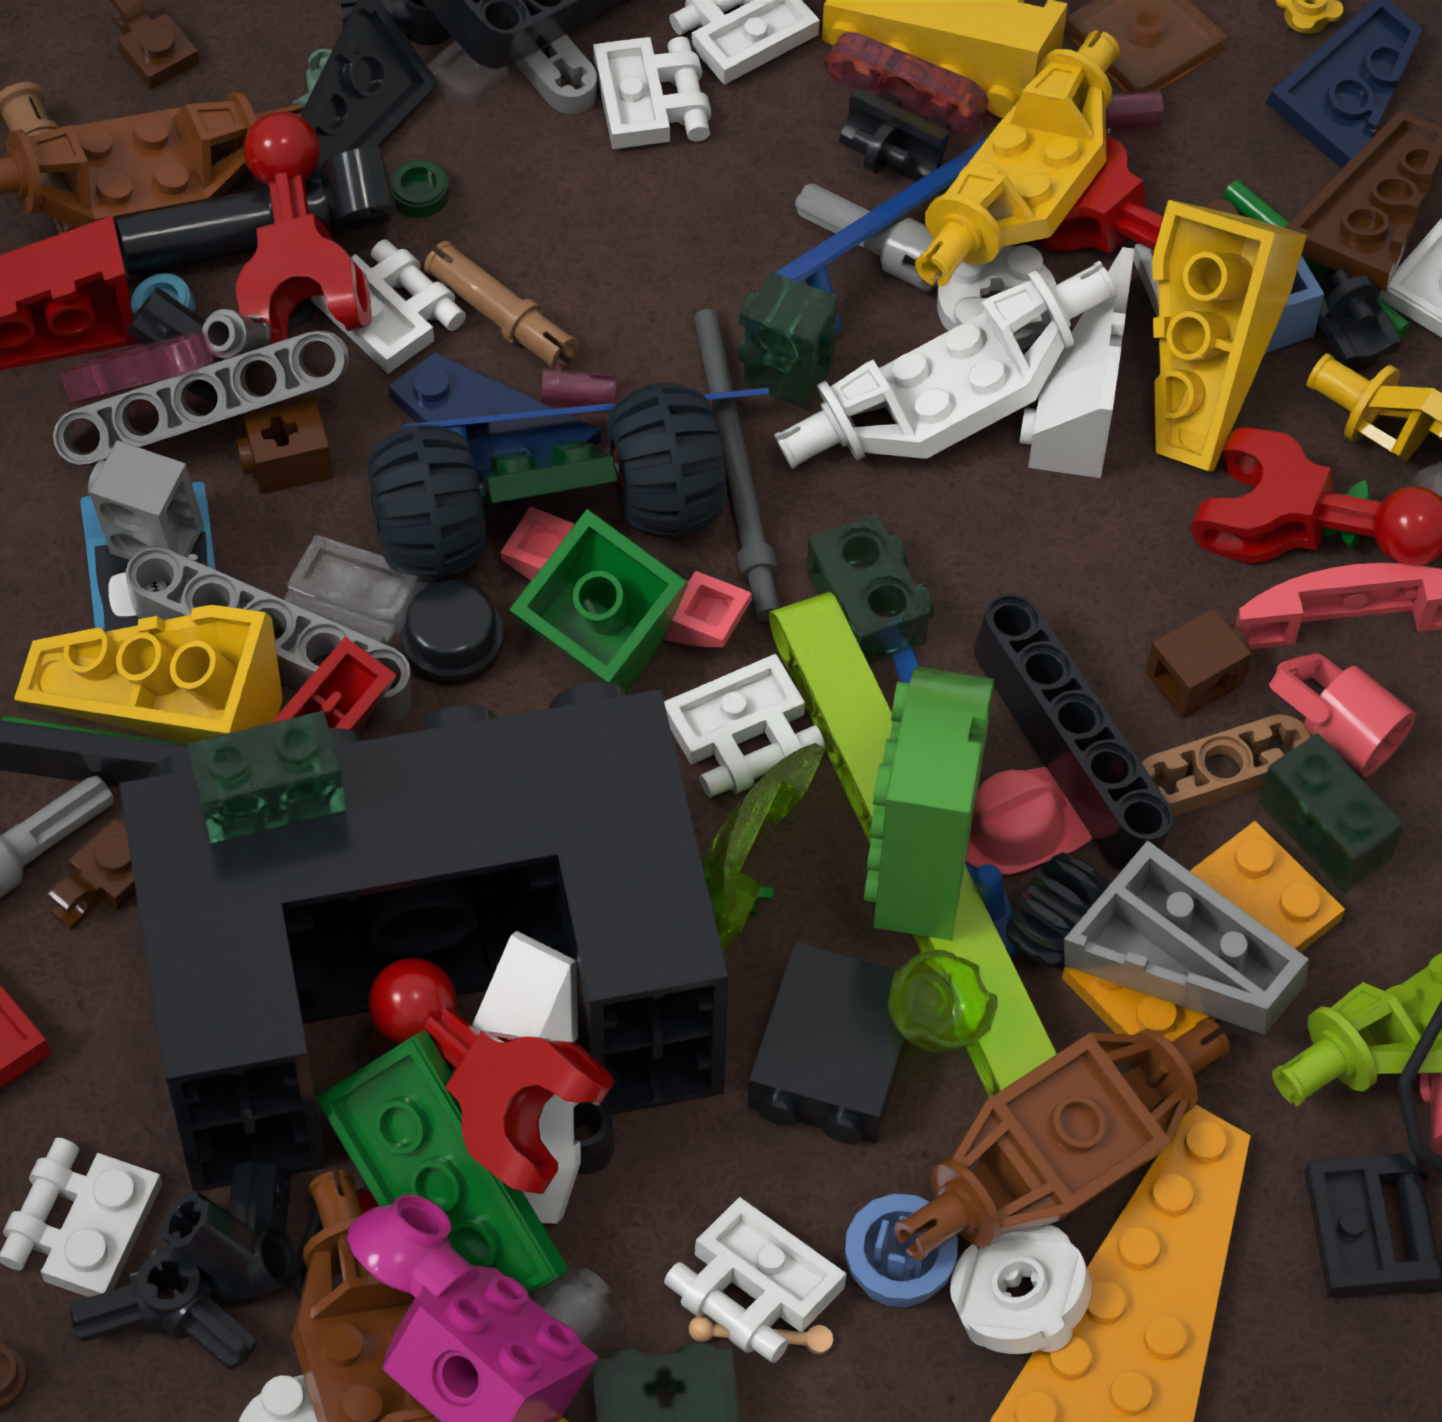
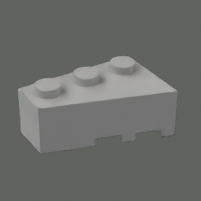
(1186, 945)

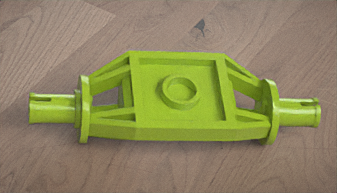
(1366, 1036)

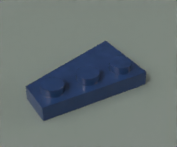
(448, 391)

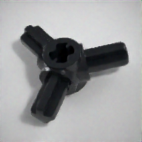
(187, 1314)

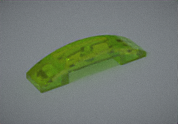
(770, 799)

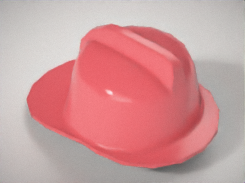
(1022, 822)

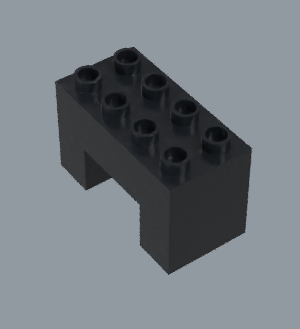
(444, 851)

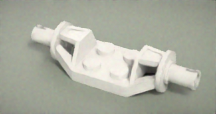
(954, 380)

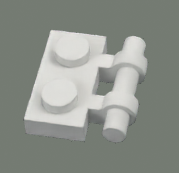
(745, 36)
(633, 94)
(399, 326)
(734, 710)
(100, 1225)
(766, 1264)

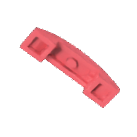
(1342, 592)
(703, 616)

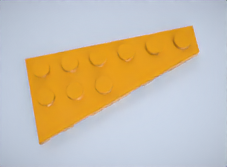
(1151, 1296)

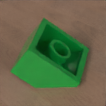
(601, 602)

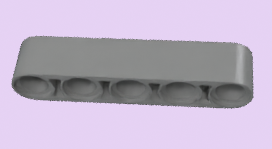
(171, 396)
(304, 632)

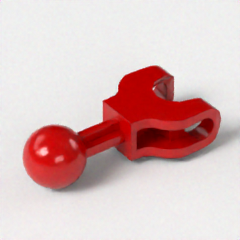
(1108, 210)
(298, 251)
(1298, 502)
(498, 1075)

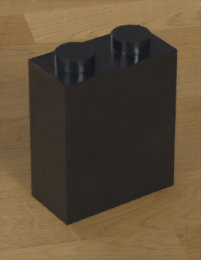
(829, 1047)

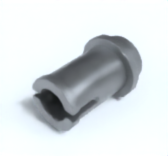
(233, 334)

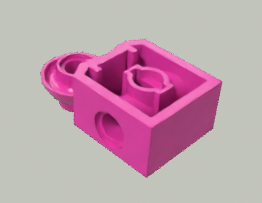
(472, 1335)

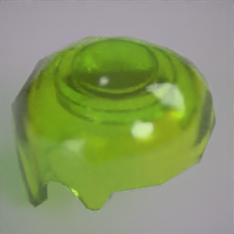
(941, 1002)

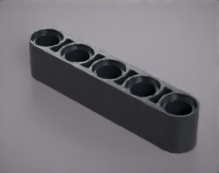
(1018, 652)

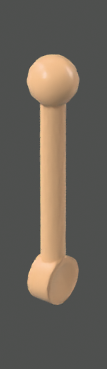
(817, 1339)

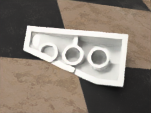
(1078, 397)
(537, 997)

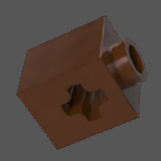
(285, 446)
(1199, 662)

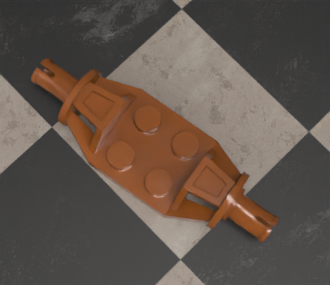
(131, 161)
(1063, 1135)
(347, 1330)

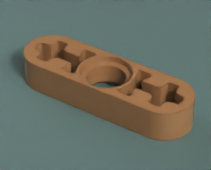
(1234, 743)

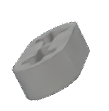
(546, 76)

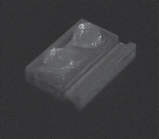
(353, 588)

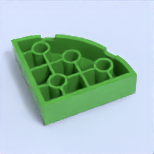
(927, 801)

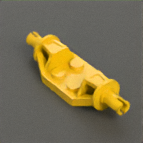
(1029, 164)
(1377, 398)

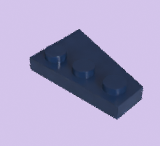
(1348, 81)

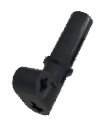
(345, 196)

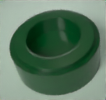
(419, 188)

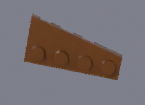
(1374, 201)

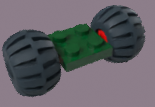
(660, 458)

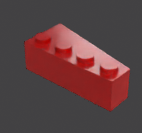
(64, 297)

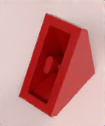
(344, 687)

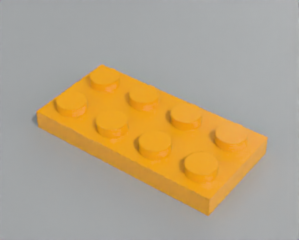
(1260, 881)

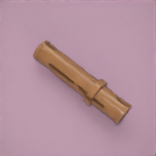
(519, 319)

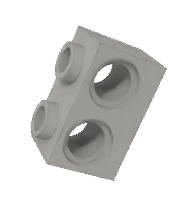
(144, 502)

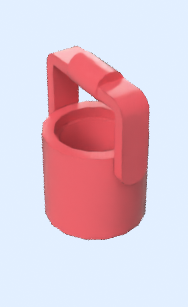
(1351, 714)

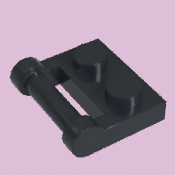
(1355, 1227)

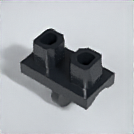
(894, 136)
(1355, 320)

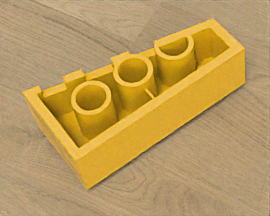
(980, 39)

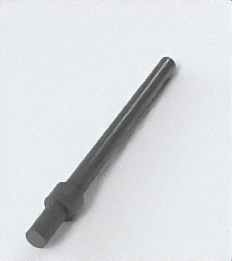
(756, 557)

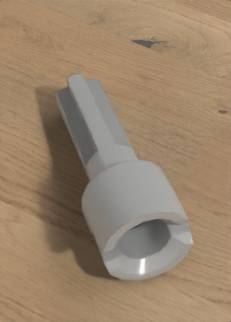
(895, 244)
(49, 826)

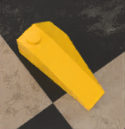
(1218, 307)
(162, 677)

